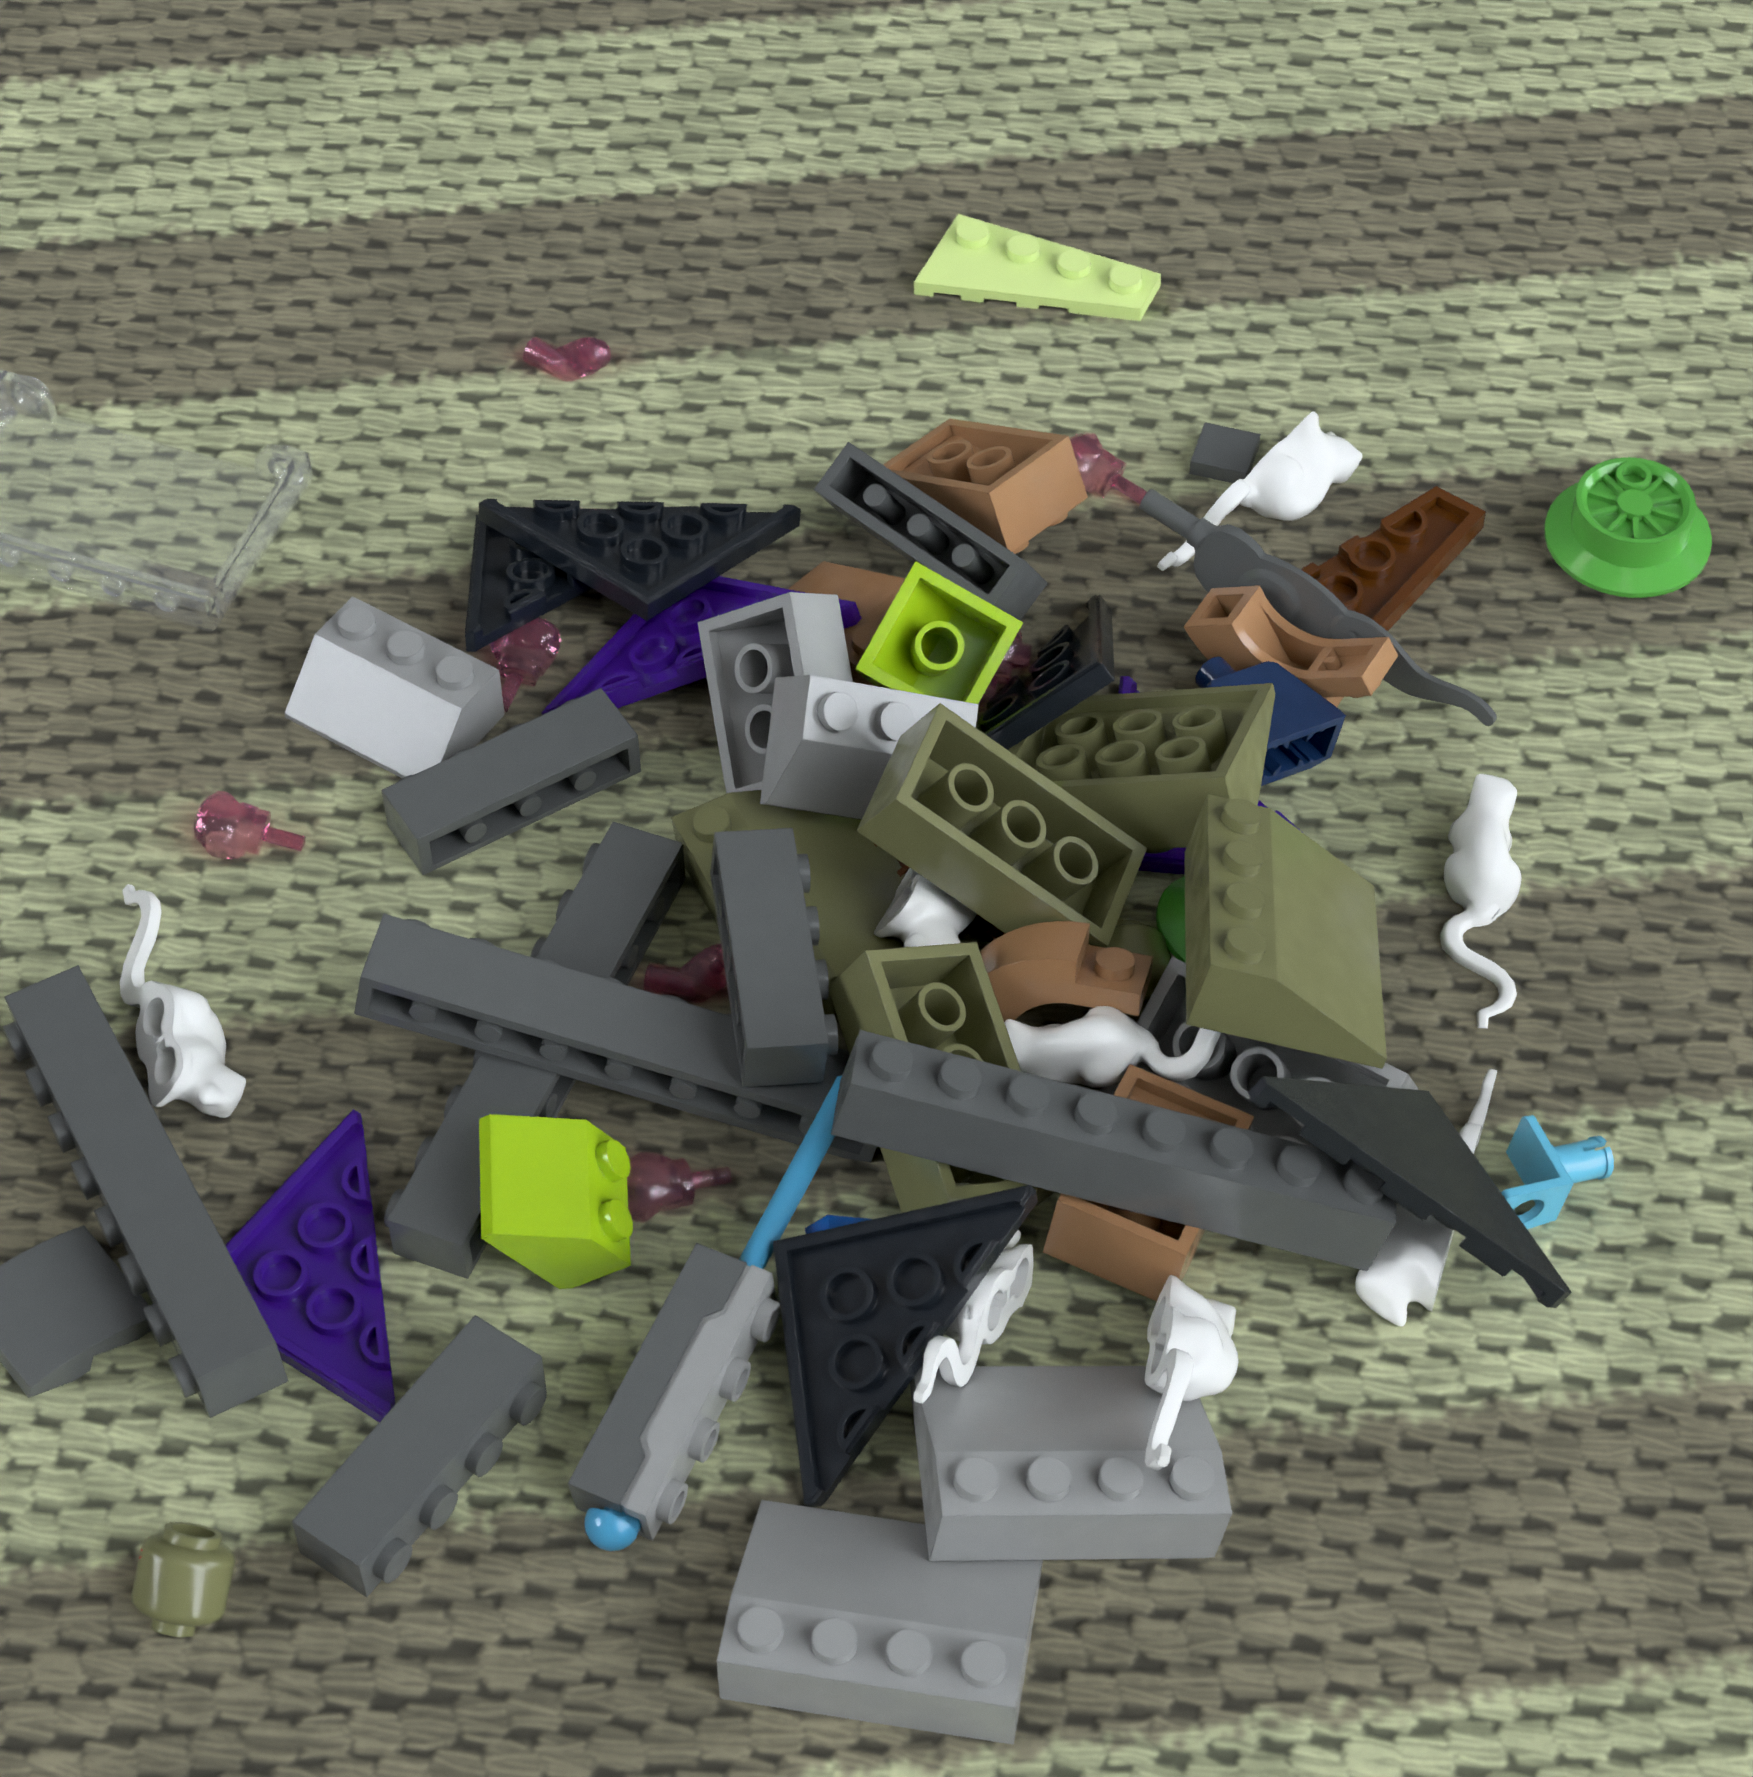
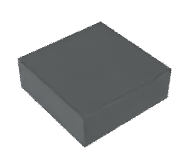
(1224, 453)

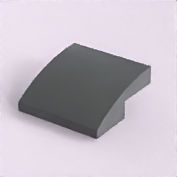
(62, 1309)

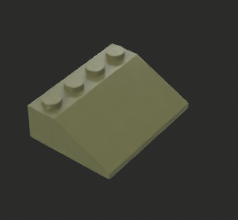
(1157, 755)
(848, 873)
(1279, 937)

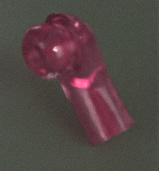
(568, 361)
(693, 981)

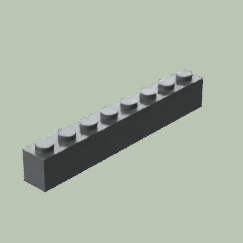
(597, 931)
(581, 1029)
(1111, 1151)
(145, 1194)

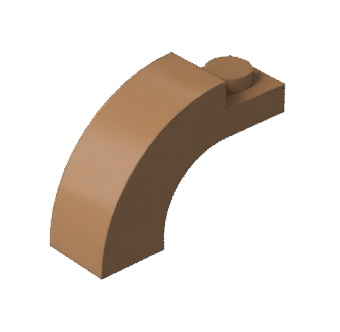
(1249, 631)
(1057, 965)

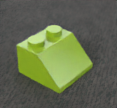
(938, 640)
(555, 1196)

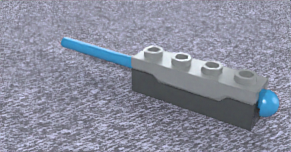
(689, 1370)

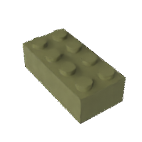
(998, 831)
(940, 1002)

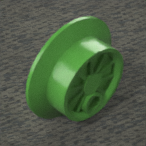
(1629, 529)

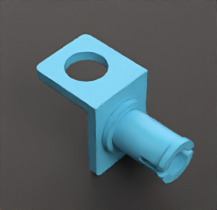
(1551, 1170)

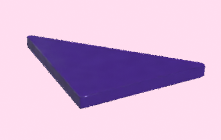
(667, 649)
(318, 1272)

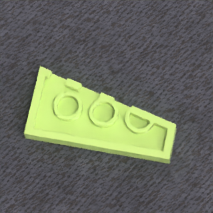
(1012, 266)

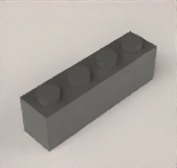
(928, 532)
(511, 780)
(770, 958)
(421, 1457)

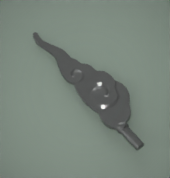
(1234, 559)

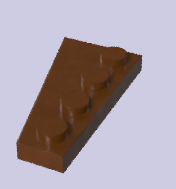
(1402, 558)

